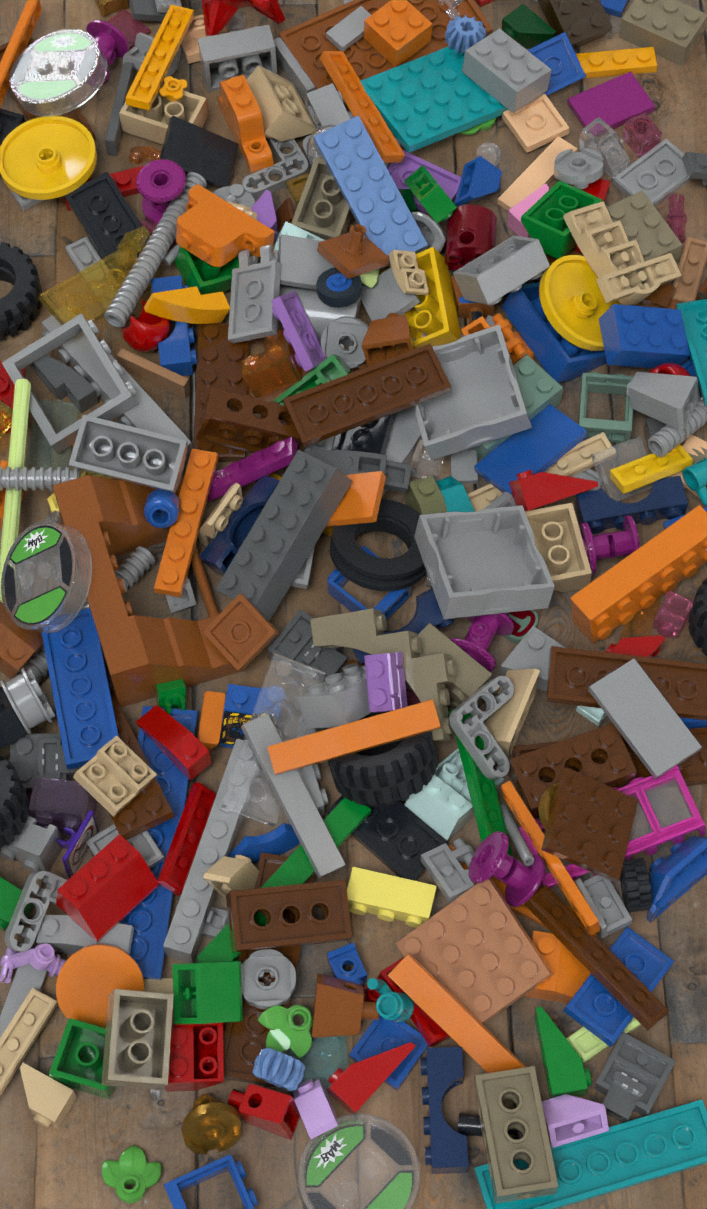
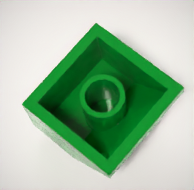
(204, 276)

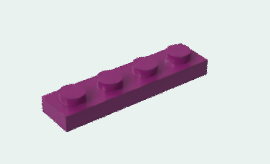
(253, 467)

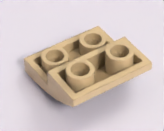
(220, 515)
(114, 775)

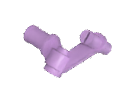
(40, 958)

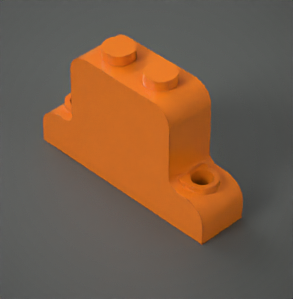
(245, 122)
(219, 230)

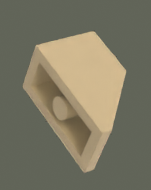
(232, 874)
(46, 1097)

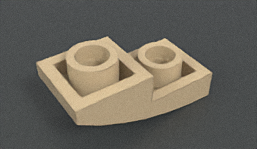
(406, 272)

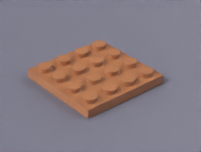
(478, 952)

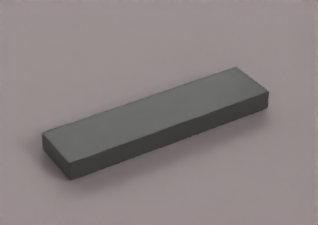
(114, 129)

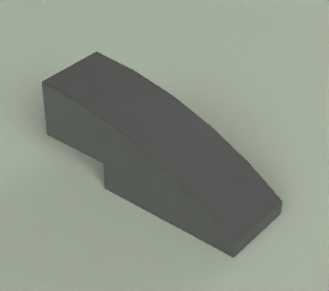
(64, 382)

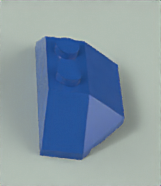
(676, 874)

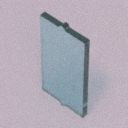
(39, 450)

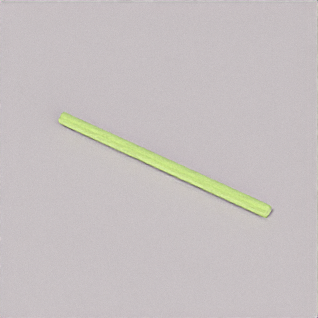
(16, 459)

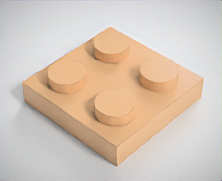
(536, 123)

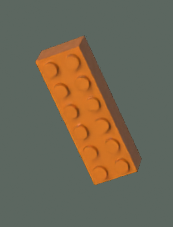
(641, 577)

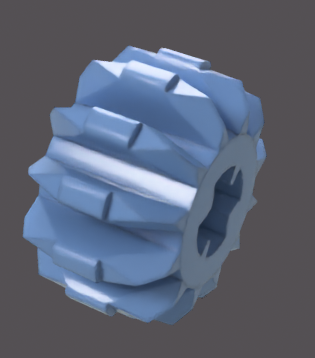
(464, 33)
(278, 1069)

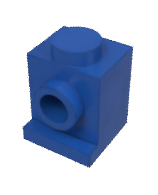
(345, 956)

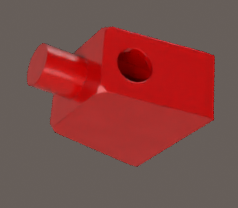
(267, 1110)

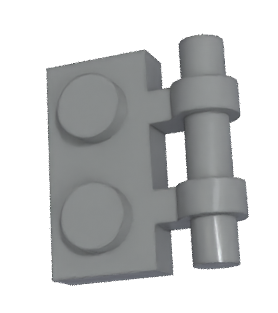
(446, 870)

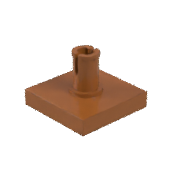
(353, 253)
(240, 632)

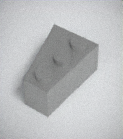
(531, 654)
(34, 846)

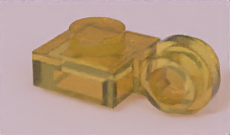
(130, 245)

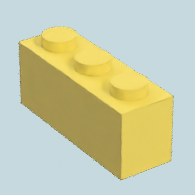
(390, 897)

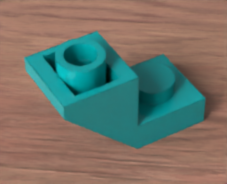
(454, 495)

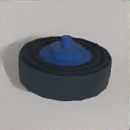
(337, 290)

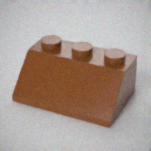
(16, 644)

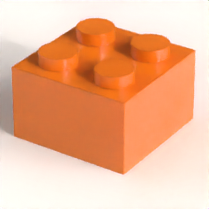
(397, 31)

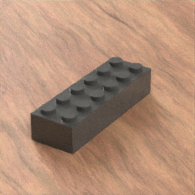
(285, 533)

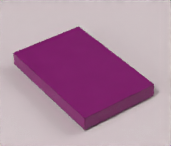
(612, 102)

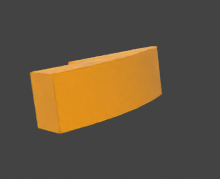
(188, 306)

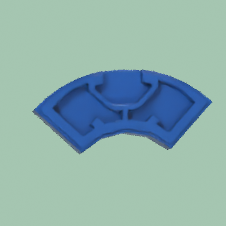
(274, 842)

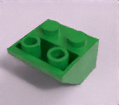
(207, 992)

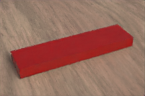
(187, 838)

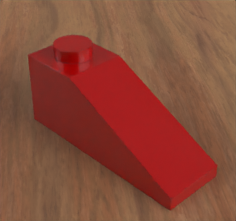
(544, 488)
(175, 742)
(360, 1080)

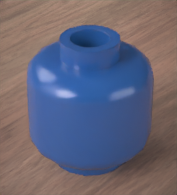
(161, 508)

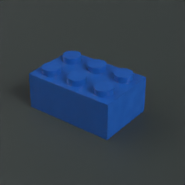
(643, 336)

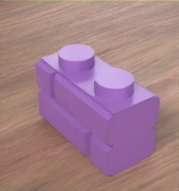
(385, 682)

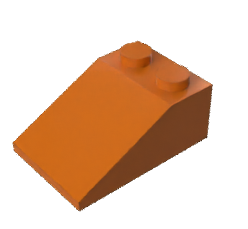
(567, 970)

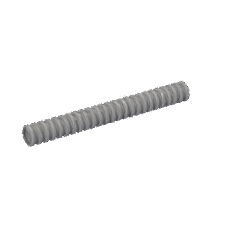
(150, 257)
(669, 437)
(35, 478)
(130, 571)

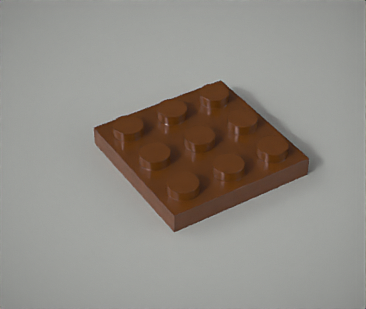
(590, 824)

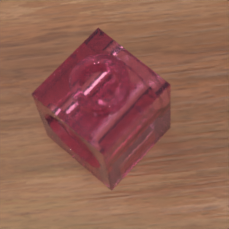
(641, 134)
(672, 615)

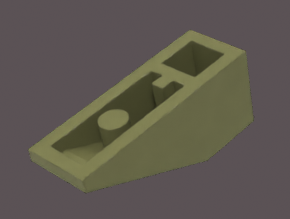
(425, 496)

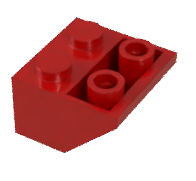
(195, 1057)

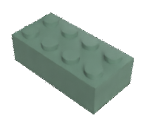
(537, 391)

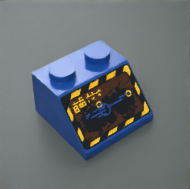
(237, 711)

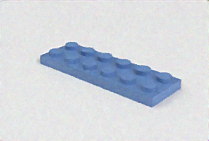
(369, 187)

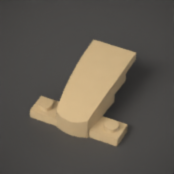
(614, 259)

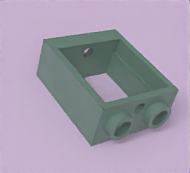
(614, 430)

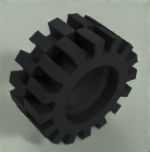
(635, 885)

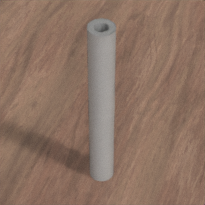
(517, 837)

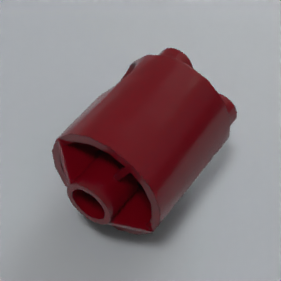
(469, 235)

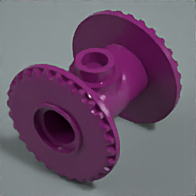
(110, 41)
(159, 184)
(610, 544)
(481, 635)
(492, 860)

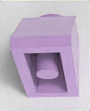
(315, 1107)
(573, 1119)

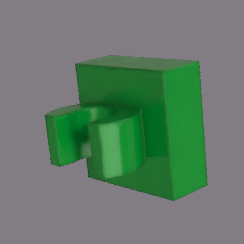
(171, 695)

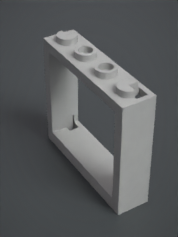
(108, 411)

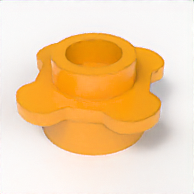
(171, 93)

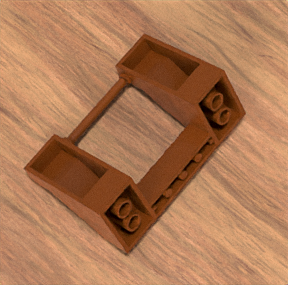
(135, 647)

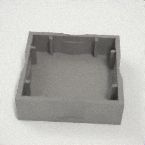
(482, 400)
(483, 562)

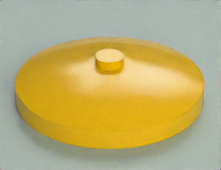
(47, 157)
(574, 301)

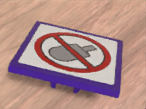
(77, 844)

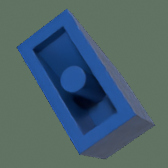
(477, 181)

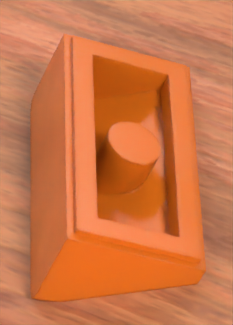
(211, 719)

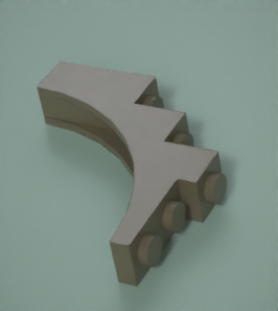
(366, 633)

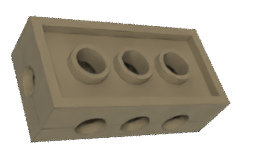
(501, 1150)

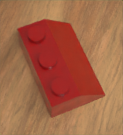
(106, 888)

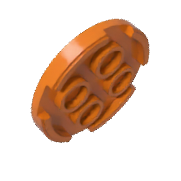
(89, 979)

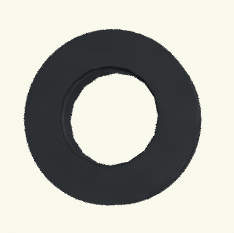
(376, 572)

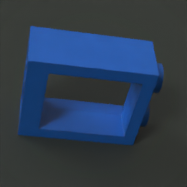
(387, 605)
(209, 1171)

